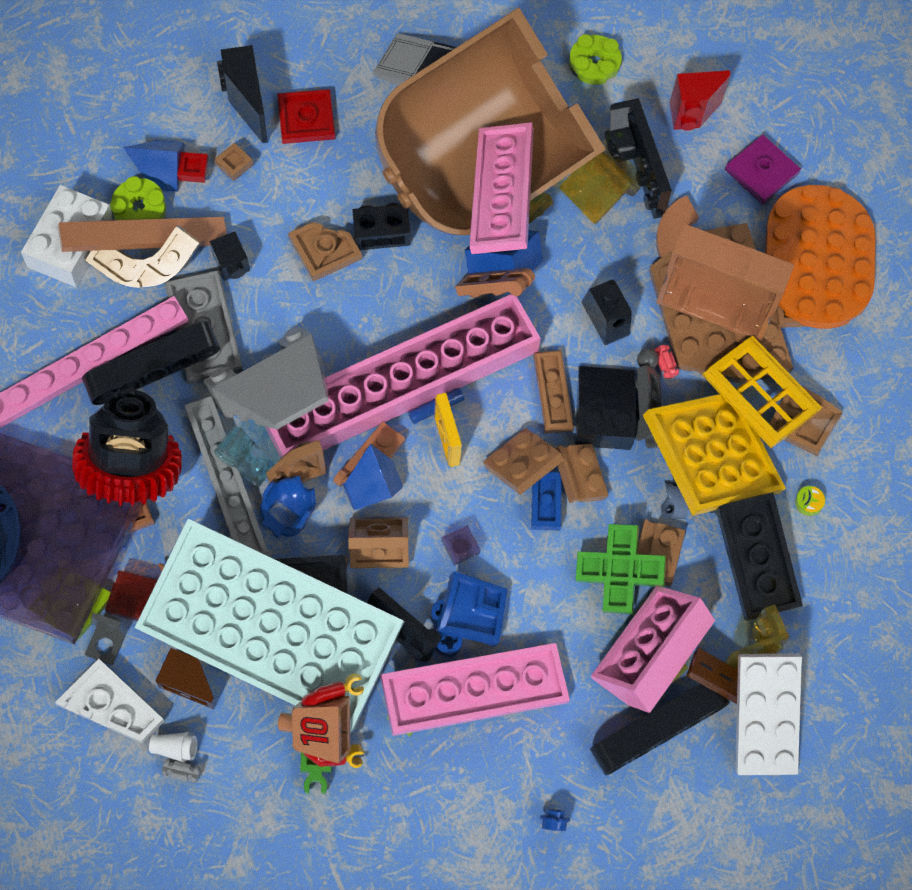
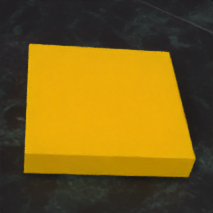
(447, 430)

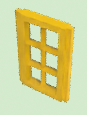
(744, 408)

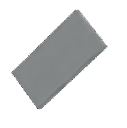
(204, 300)

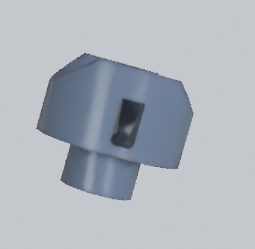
(674, 505)

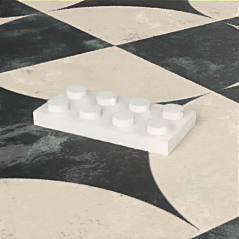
(768, 714)

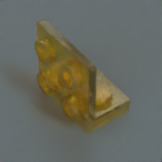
(598, 187)
(769, 634)

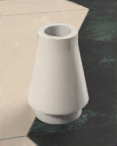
(174, 746)

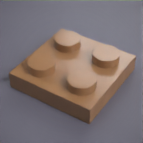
(523, 461)

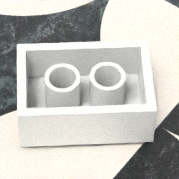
(43, 247)

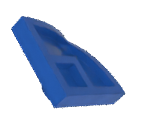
(472, 609)

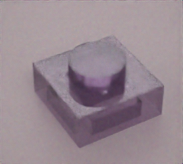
(460, 545)

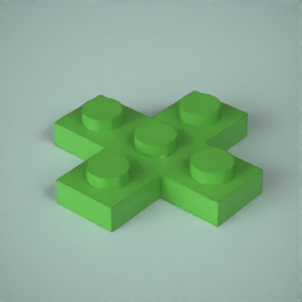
(621, 569)

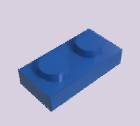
(546, 503)

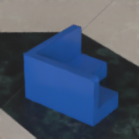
(507, 260)

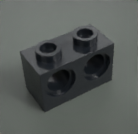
(382, 233)

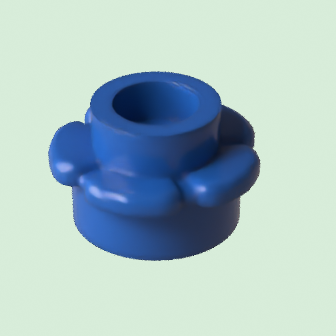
(554, 820)

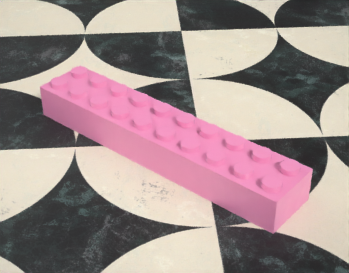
(414, 374)

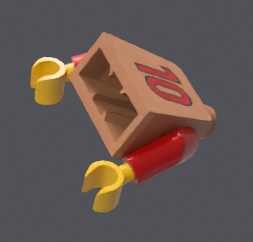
(323, 725)

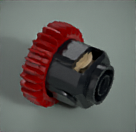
(127, 451)

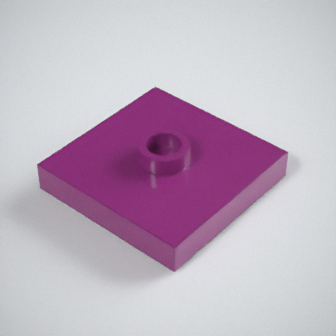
(762, 169)

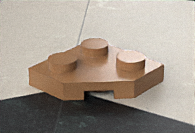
(324, 249)
(304, 461)

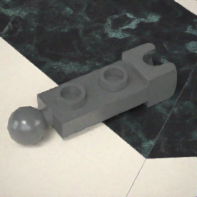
(649, 393)

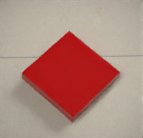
(306, 116)

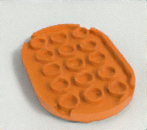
(832, 253)

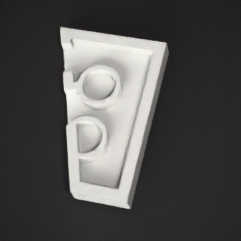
(111, 703)

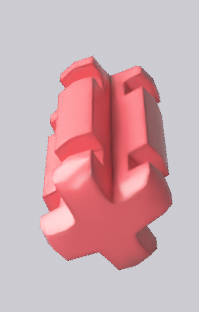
(666, 362)

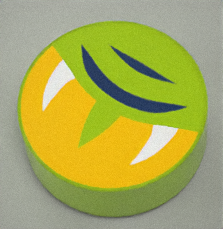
(809, 500)

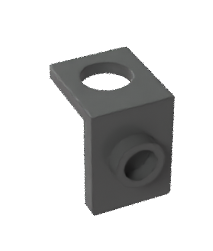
(110, 628)

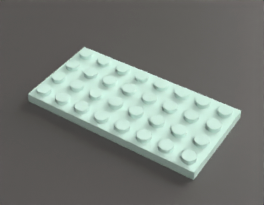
(265, 620)

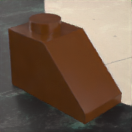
(185, 677)

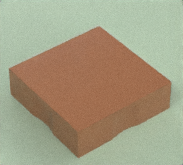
(724, 282)

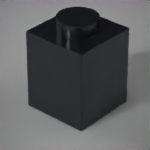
(230, 256)

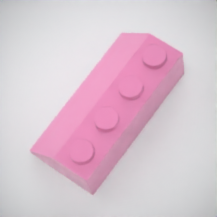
(654, 647)

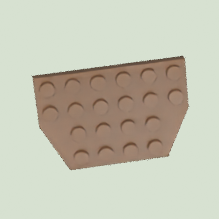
(700, 343)

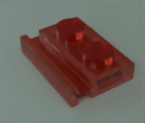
(129, 595)

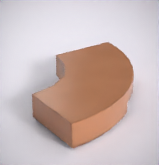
(672, 224)

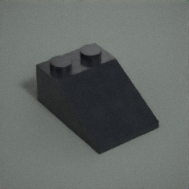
(240, 80)
(605, 408)

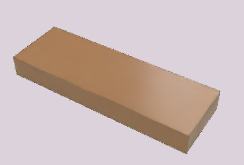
(553, 392)

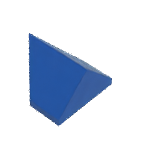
(158, 162)
(372, 479)

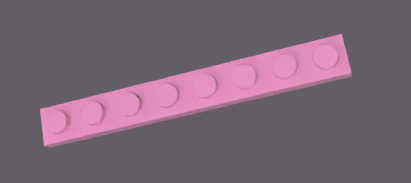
(69, 370)

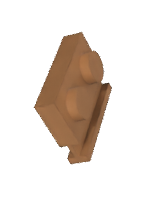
(581, 474)
(663, 541)

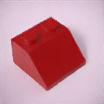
(697, 97)

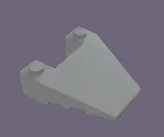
(276, 387)

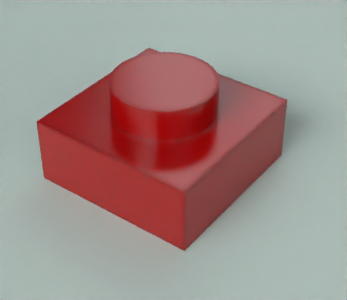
(192, 167)

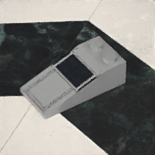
(408, 57)

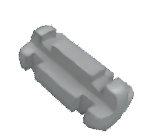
(181, 770)

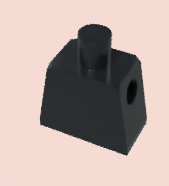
(605, 307)

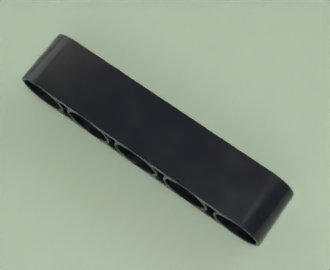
(151, 362)
(657, 728)

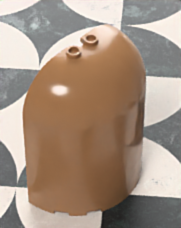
(434, 119)

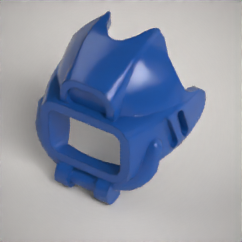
(294, 497)

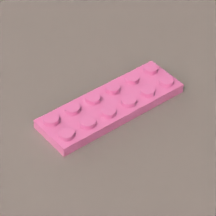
(502, 189)
(474, 689)

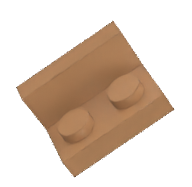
(378, 542)

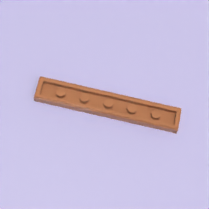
(135, 233)

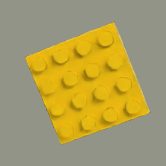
(712, 453)

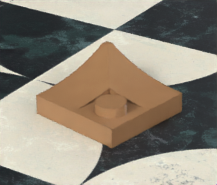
(815, 431)

